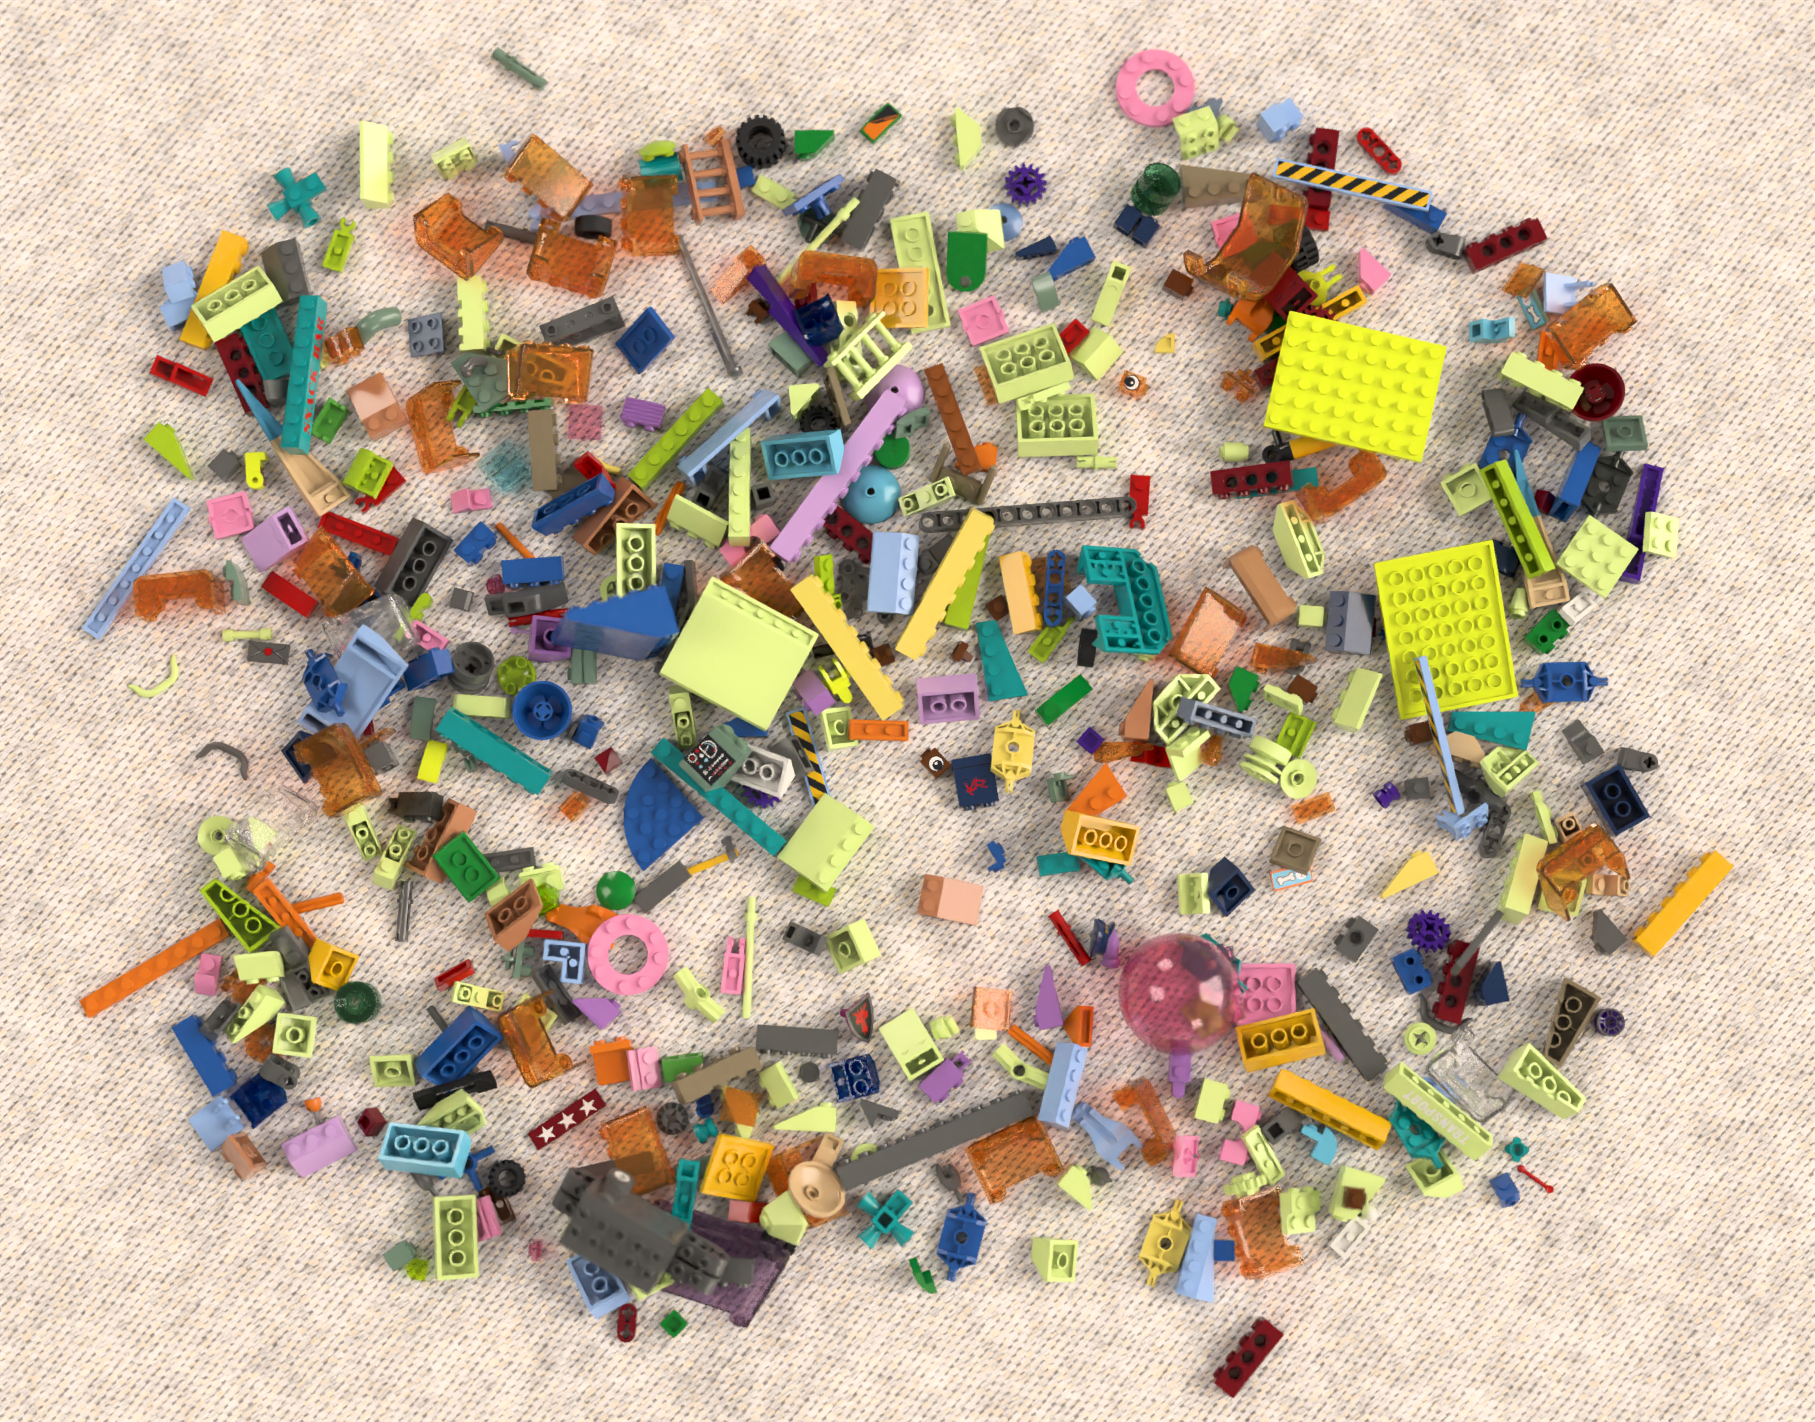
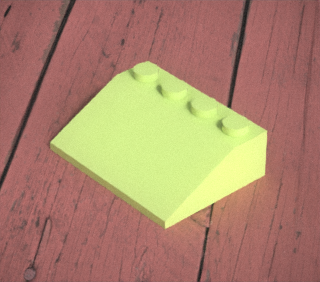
(1027, 363)
(1058, 427)
(825, 842)

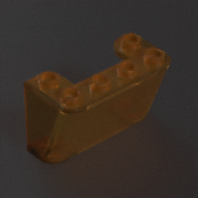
(547, 178)
(648, 214)
(570, 262)
(1589, 325)
(550, 371)
(762, 580)
(1142, 1092)
(1258, 1234)

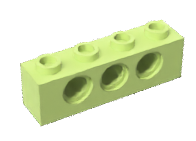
(849, 317)

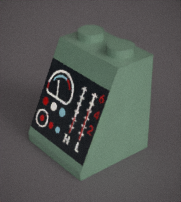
(716, 758)

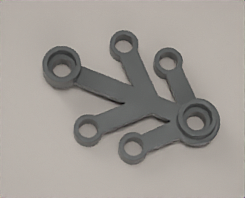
(861, 587)

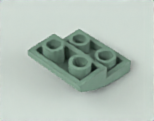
(235, 576)

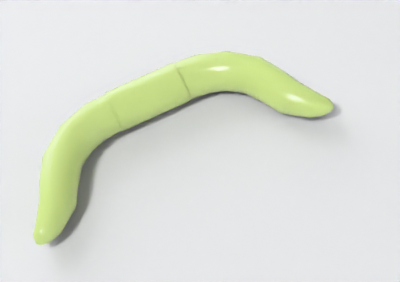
(162, 686)

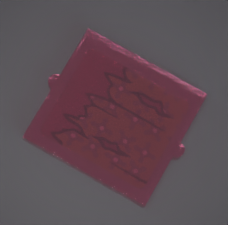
(585, 422)

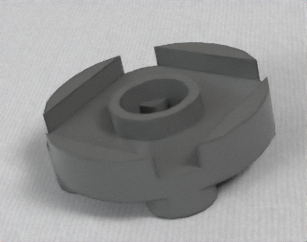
(1016, 137)

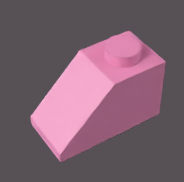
(1370, 272)

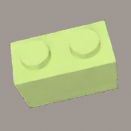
(231, 864)
(1211, 1100)

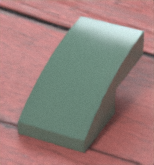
(1045, 292)
(908, 423)
(422, 718)

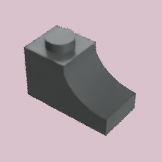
(932, 557)
(1582, 742)

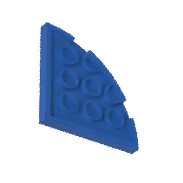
(656, 815)

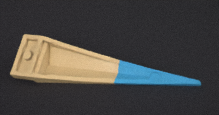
(312, 480)
(1551, 586)

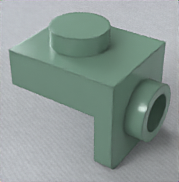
(1058, 787)

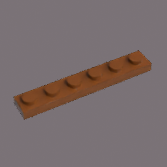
(952, 419)

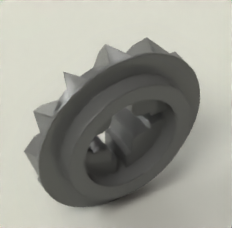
(675, 1127)

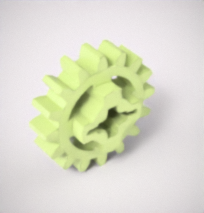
(1244, 1184)

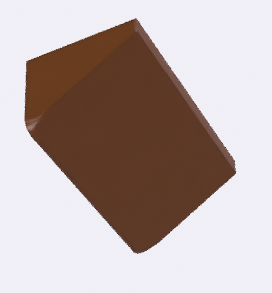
(501, 1206)

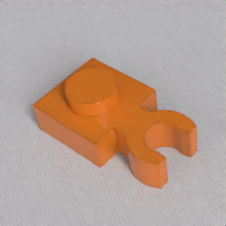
(257, 879)

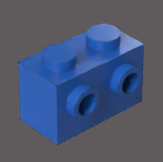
(476, 543)
(1411, 971)

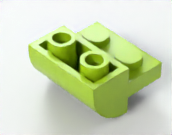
(367, 473)

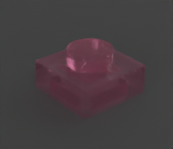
(535, 1249)

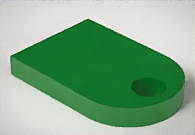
(966, 258)

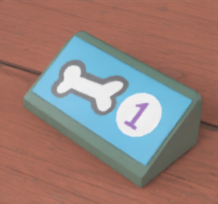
(1534, 310)

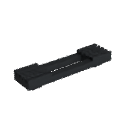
(482, 1082)

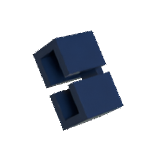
(1145, 231)

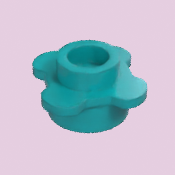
(1225, 308)
(1522, 1149)

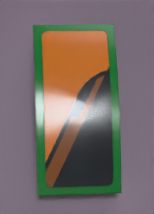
(880, 123)

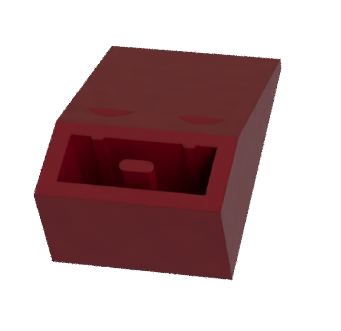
(1290, 294)

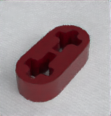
(622, 1322)

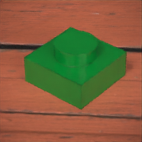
(674, 1323)

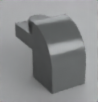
(711, 487)
(762, 496)
(805, 938)

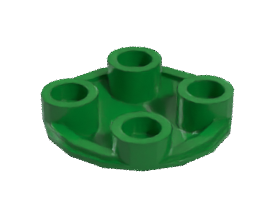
(615, 890)

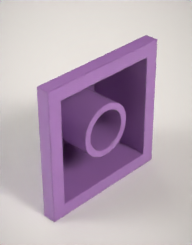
(540, 644)
(599, 1010)

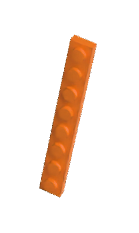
(154, 968)

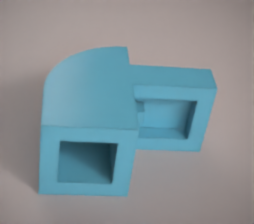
(1492, 331)
(1325, 1144)

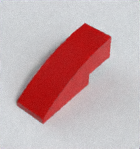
(181, 376)
(290, 594)

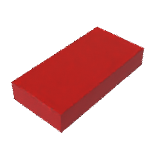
(551, 934)
(454, 974)

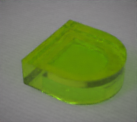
(417, 1269)

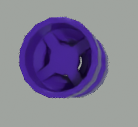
(1386, 794)

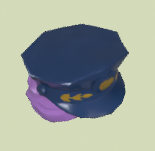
(1105, 943)

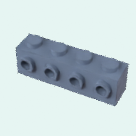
(1219, 718)

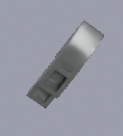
(526, 602)
(296, 954)

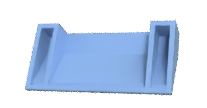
(763, 403)
(371, 673)

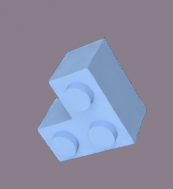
(1278, 120)
(573, 958)

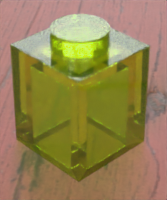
(549, 896)

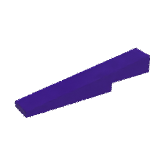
(782, 310)
(1645, 502)

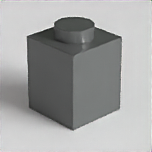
(225, 464)
(1417, 788)

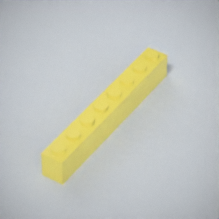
(944, 583)
(847, 646)

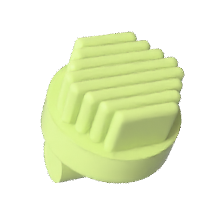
(1226, 127)
(944, 1027)

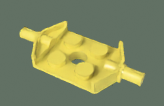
(1008, 764)
(1165, 1225)

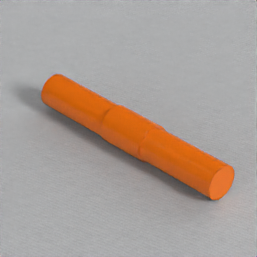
(513, 541)

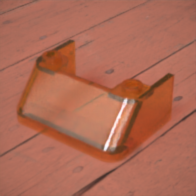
(432, 432)
(1574, 862)
(531, 1043)
(778, 1175)

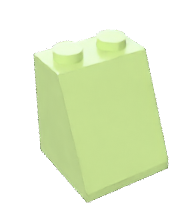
(1354, 1178)

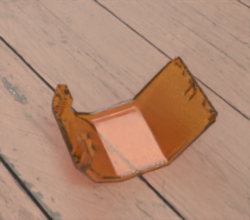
(1260, 244)

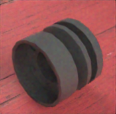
(472, 667)

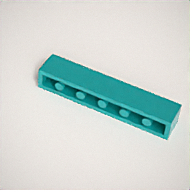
(494, 750)

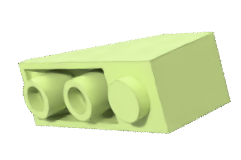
(1111, 293)
(682, 717)
(363, 832)
(394, 857)
(255, 1012)

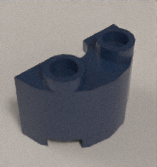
(1506, 559)

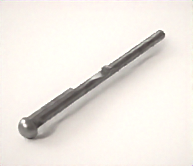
(732, 369)

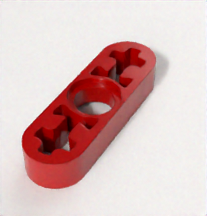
(1379, 143)

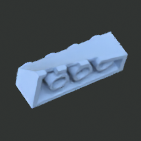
(1062, 1085)
(1197, 1266)

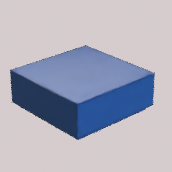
(745, 177)
(1224, 1250)

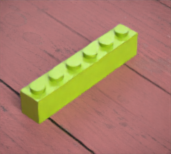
(675, 439)
(1517, 519)
(960, 611)

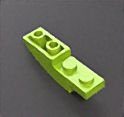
(824, 570)

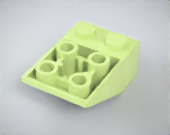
(455, 159)
(911, 1044)

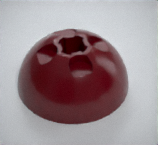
(1598, 382)

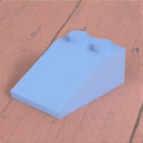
(597, 1286)

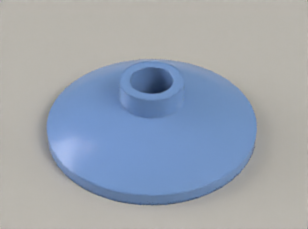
(1014, 220)

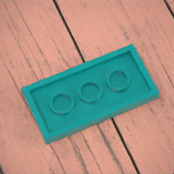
(269, 345)

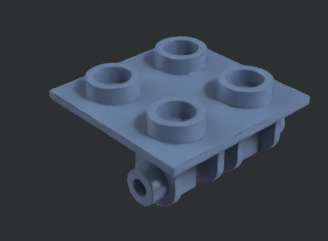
(427, 335)

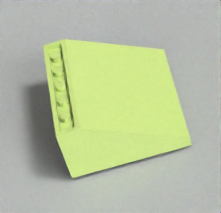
(738, 654)

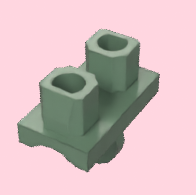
(518, 969)

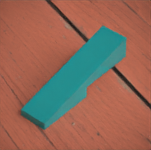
(1301, 478)

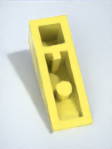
(1413, 871)

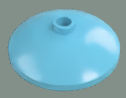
(875, 507)

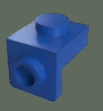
(588, 731)
(997, 852)
(1505, 1190)

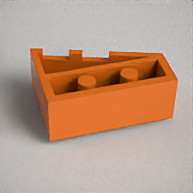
(1099, 794)

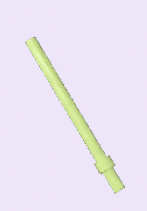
(843, 214)
(750, 917)

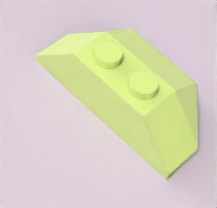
(1298, 540)
(1165, 705)
(1506, 768)
(456, 1112)

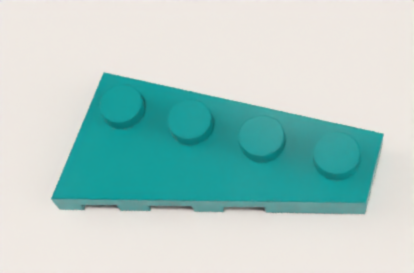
(998, 666)
(1501, 728)

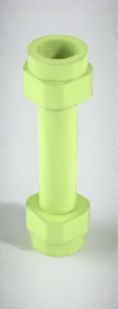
(230, 634)

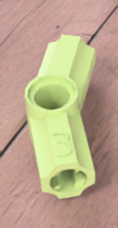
(697, 995)
(1009, 1060)

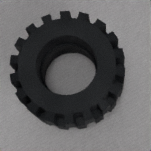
(760, 157)
(1308, 252)

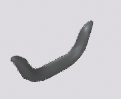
(230, 750)
(1435, 1024)

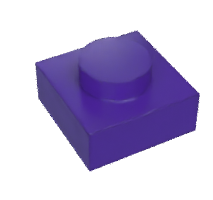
(1090, 740)

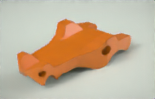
(1252, 315)
(580, 920)

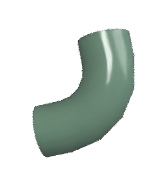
(378, 321)

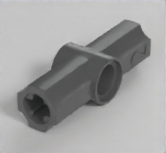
(1468, 786)

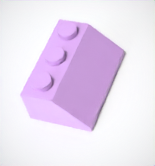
(947, 698)
(319, 1146)

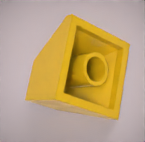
(331, 964)

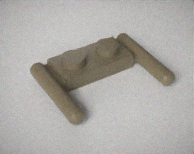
(962, 485)

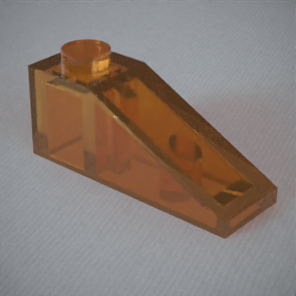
(735, 275)
(1277, 659)

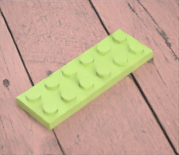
(917, 249)

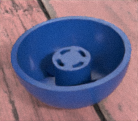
(530, 709)

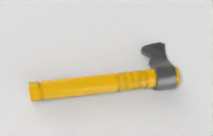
(730, 854)

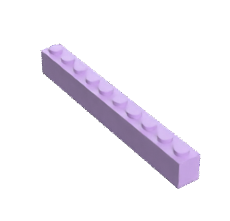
(830, 488)

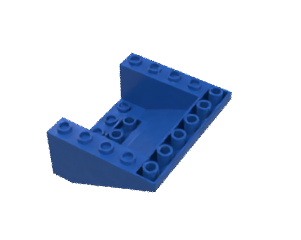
(623, 627)

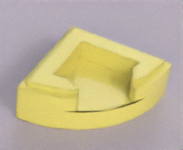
(1166, 345)

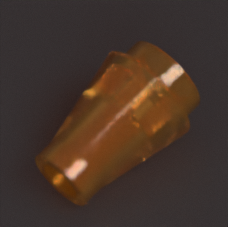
(1213, 752)

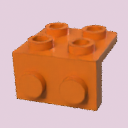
(611, 1060)

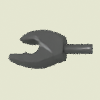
(425, 1182)
(951, 1183)

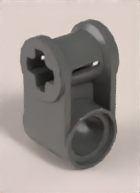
(1448, 245)
(1633, 760)
(279, 1070)

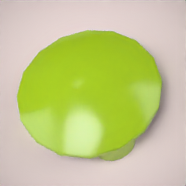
(657, 148)
(515, 674)

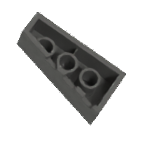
(869, 210)

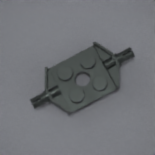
(1617, 475)

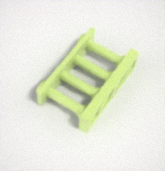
(885, 362)

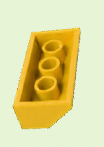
(1099, 837)
(1280, 1040)

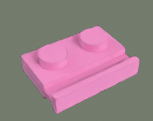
(644, 1068)
(486, 1219)

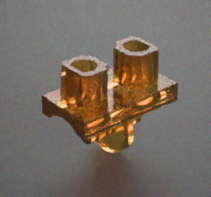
(1245, 390)

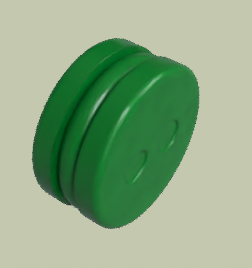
(893, 452)

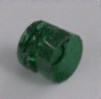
(1155, 189)
(369, 1004)

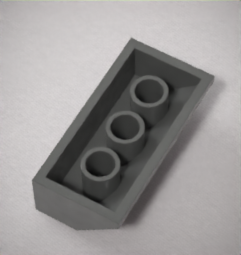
(413, 561)

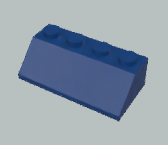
(573, 505)
(458, 1048)

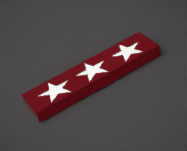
(567, 1119)

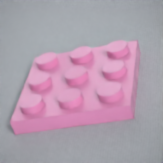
(1268, 992)

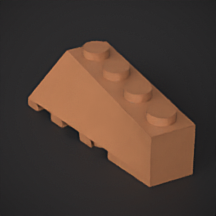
(600, 527)
(453, 820)

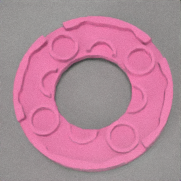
(1154, 115)
(603, 938)

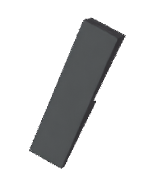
(1548, 417)

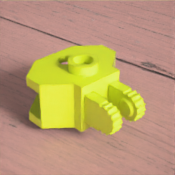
(1319, 284)
(837, 681)

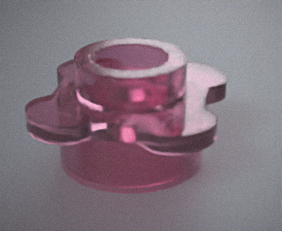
(495, 585)

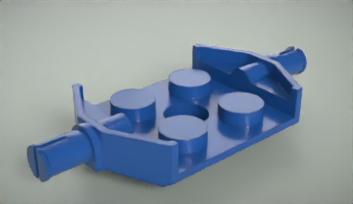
(1518, 441)
(323, 683)
(1549, 684)
(960, 1219)

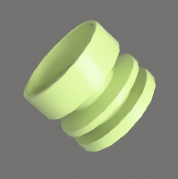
(1264, 760)

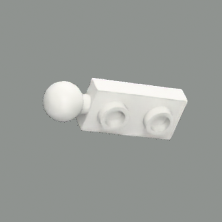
(1353, 1232)

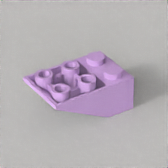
(276, 539)

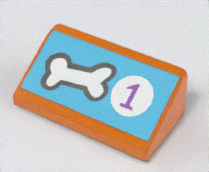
(1287, 878)

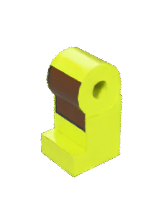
(254, 469)

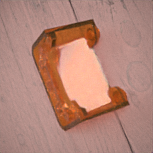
(454, 238)
(331, 574)
(1206, 634)
(1013, 1157)

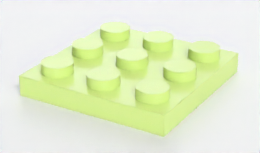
(1596, 556)

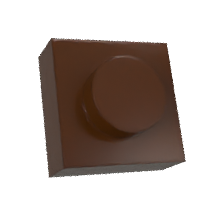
(998, 607)

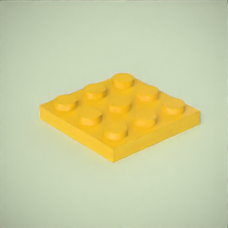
(903, 297)
(736, 1167)

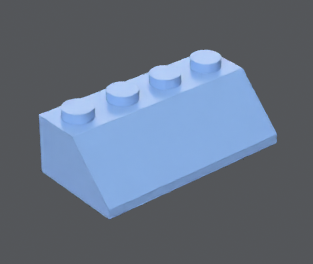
(893, 573)

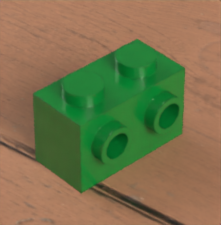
(1546, 632)

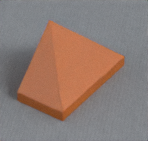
(1079, 1025)

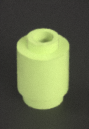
(1233, 452)

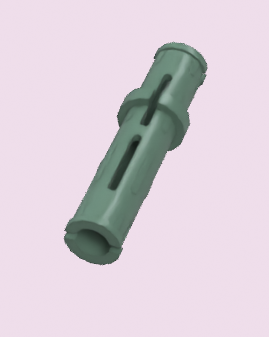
(511, 64)

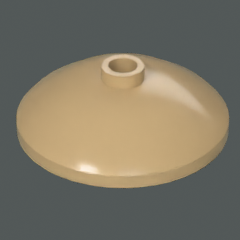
(816, 1189)

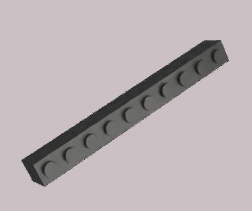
(935, 1140)

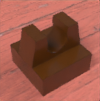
(760, 308)
(961, 653)
(883, 654)

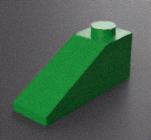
(1063, 700)

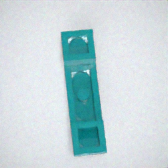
(686, 1189)

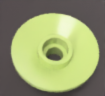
(1305, 780)
(208, 831)

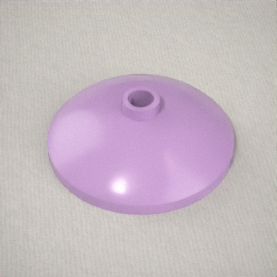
(908, 385)

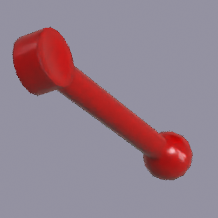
(1548, 1188)

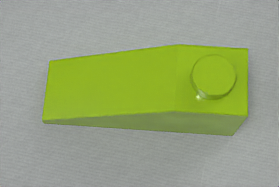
(169, 446)

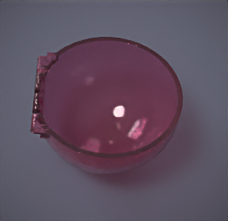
(1180, 993)

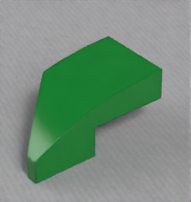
(923, 1278)

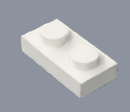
(1577, 608)

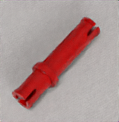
(527, 619)
(1069, 937)

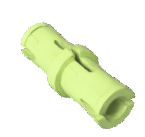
(1096, 462)

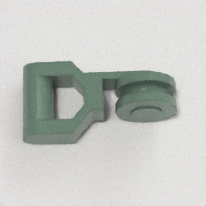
(471, 763)

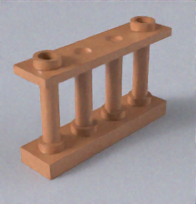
(727, 170)

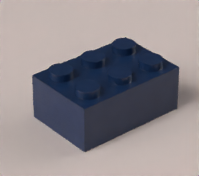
(1615, 800)

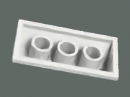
(765, 772)

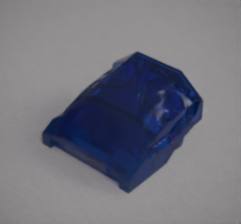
(819, 321)
(852, 1082)
(259, 1099)

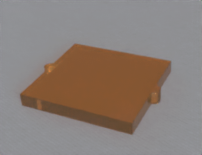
(1523, 280)
(380, 736)
(740, 1106)

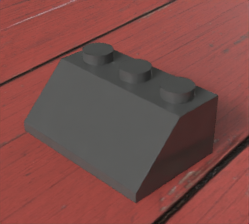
(286, 271)

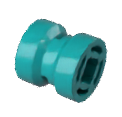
(705, 1130)

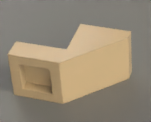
(1607, 885)
(828, 1150)

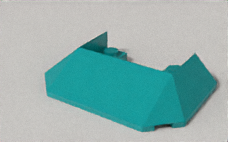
(1140, 600)

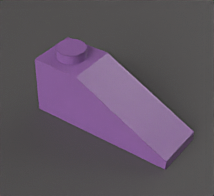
(1048, 1008)

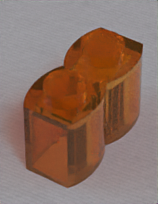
(344, 346)

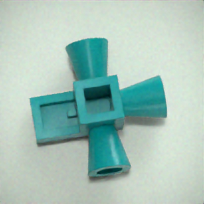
(297, 196)
(885, 1218)

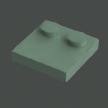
(1624, 433)

